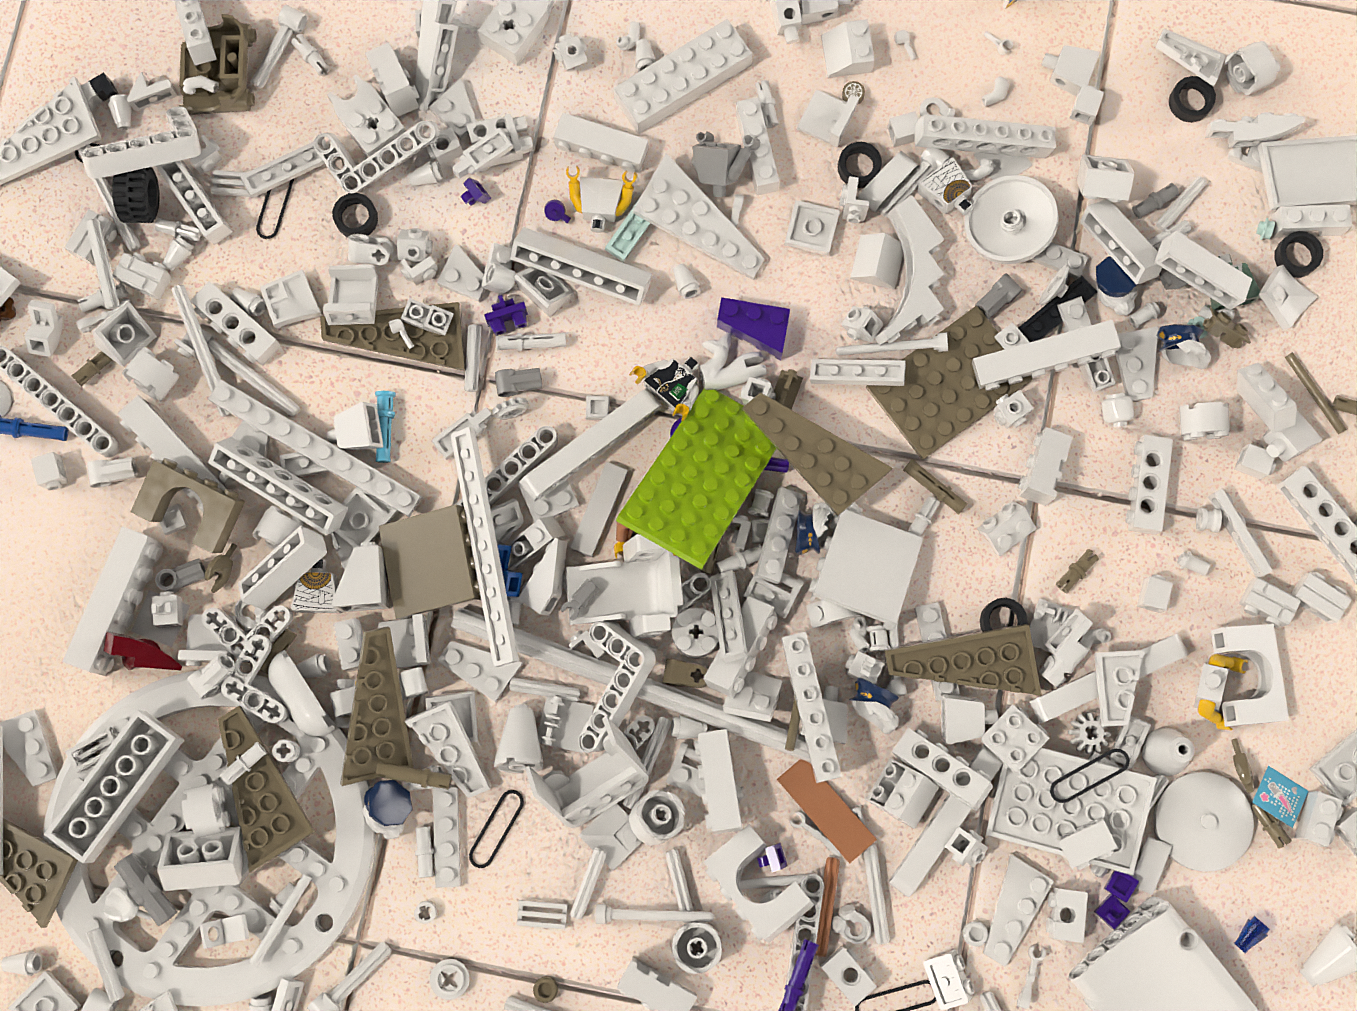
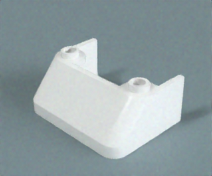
(594, 786)

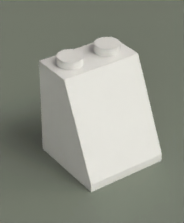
(363, 581)

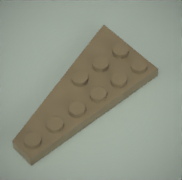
(378, 337)
(825, 461)
(983, 660)
(377, 713)
(263, 800)
(34, 871)

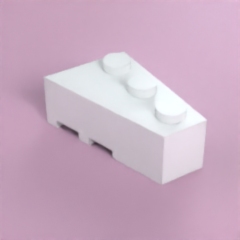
(1045, 466)

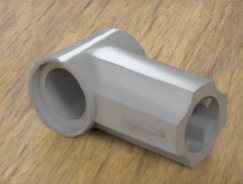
(1002, 292)
(511, 382)
(183, 575)

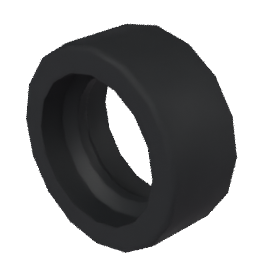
(1182, 112)
(859, 148)
(351, 199)
(1306, 239)
(1009, 603)

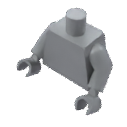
(720, 162)

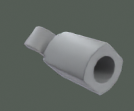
(580, 598)

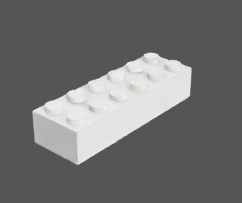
(682, 76)
(113, 600)
(114, 787)

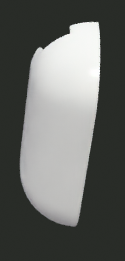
(298, 696)

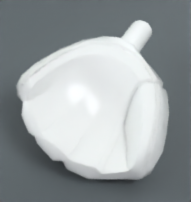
(121, 906)

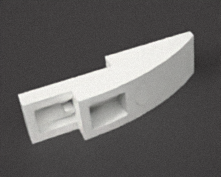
(1264, 128)
(1097, 372)

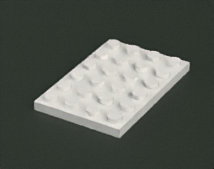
(1031, 817)

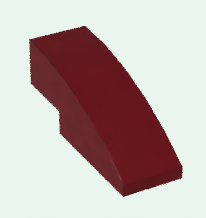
(139, 652)

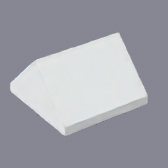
(877, 260)
(544, 289)
(123, 334)

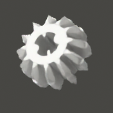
(1080, 734)

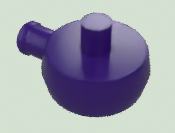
(555, 211)

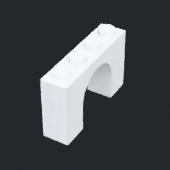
(1260, 646)
(767, 918)

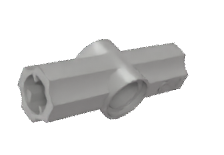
(145, 889)

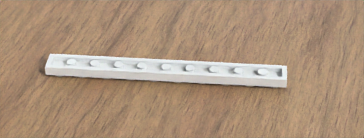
(315, 448)
(484, 547)

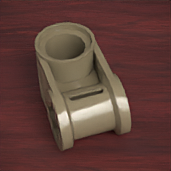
(680, 674)

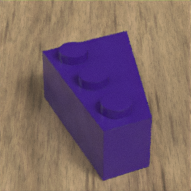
(756, 323)

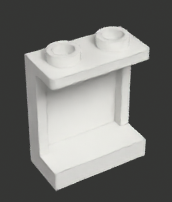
(352, 295)

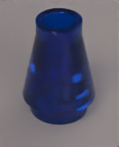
(1251, 934)

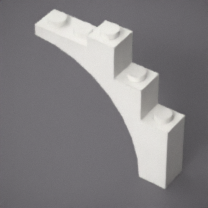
(919, 242)

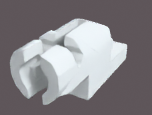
(1066, 648)

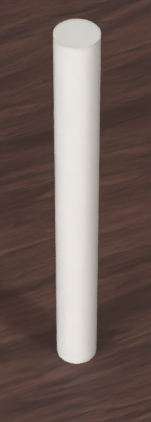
(773, 881)
(280, 920)

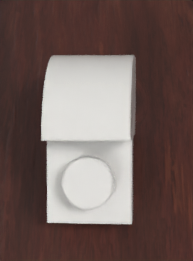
(45, 329)
(825, 613)

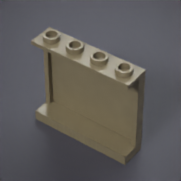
(429, 561)

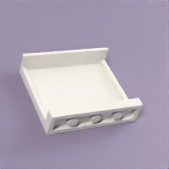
(866, 567)

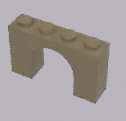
(219, 506)

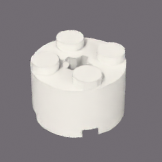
(1251, 68)
(151, 375)
(1204, 419)
(276, 527)
(685, 642)
(205, 810)
(646, 825)
(700, 961)

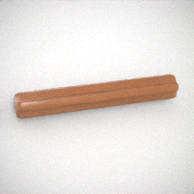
(827, 905)

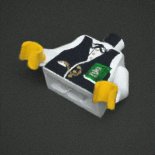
(671, 383)

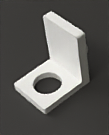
(228, 931)

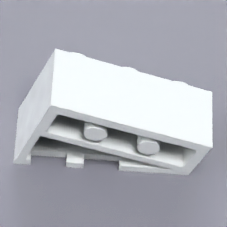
(393, 79)
(654, 988)

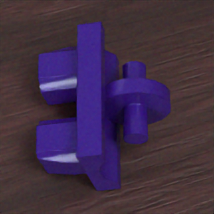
(504, 312)

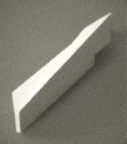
(435, 50)

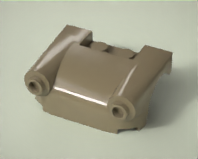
(230, 70)

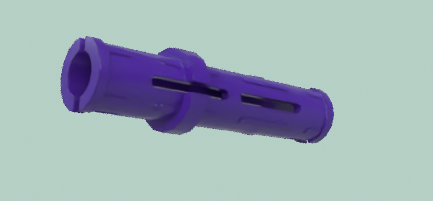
(798, 976)

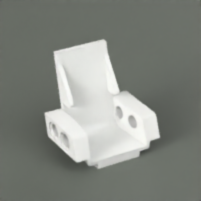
(639, 590)

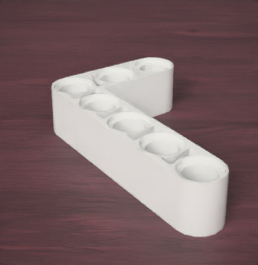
(145, 151)
(377, 159)
(618, 685)

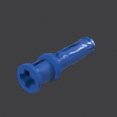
(19, 428)

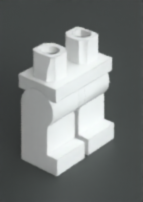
(510, 127)

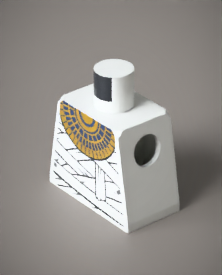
(947, 188)
(315, 591)

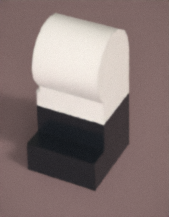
(98, 90)

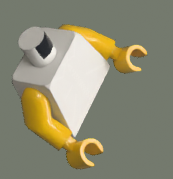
(600, 198)
(1212, 687)

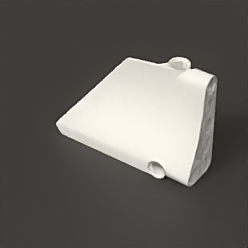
(1151, 969)

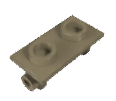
(1233, 334)
(787, 387)

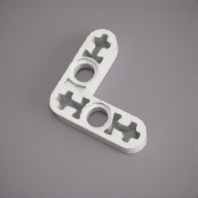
(223, 618)
(244, 681)

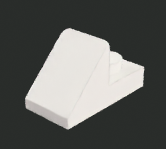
(146, 95)

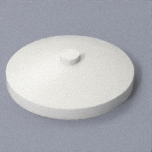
(1011, 219)
(1203, 821)

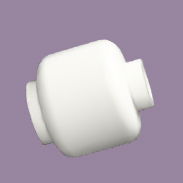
(1117, 409)

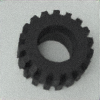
(136, 196)

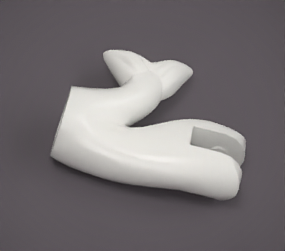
(715, 377)

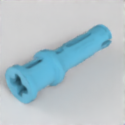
(385, 414)

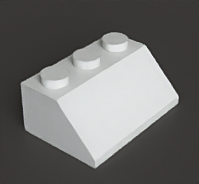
(201, 861)

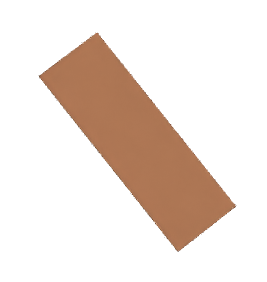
(827, 810)

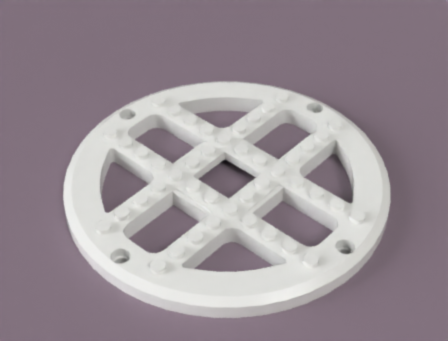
(296, 946)

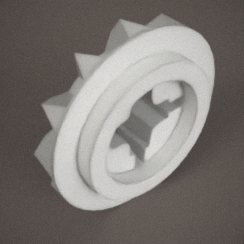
(510, 408)
(450, 991)

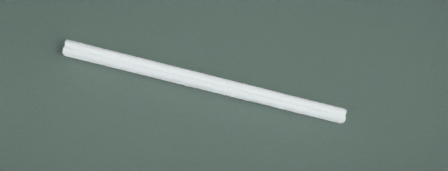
(650, 691)

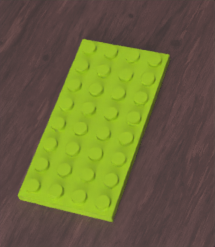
(699, 479)

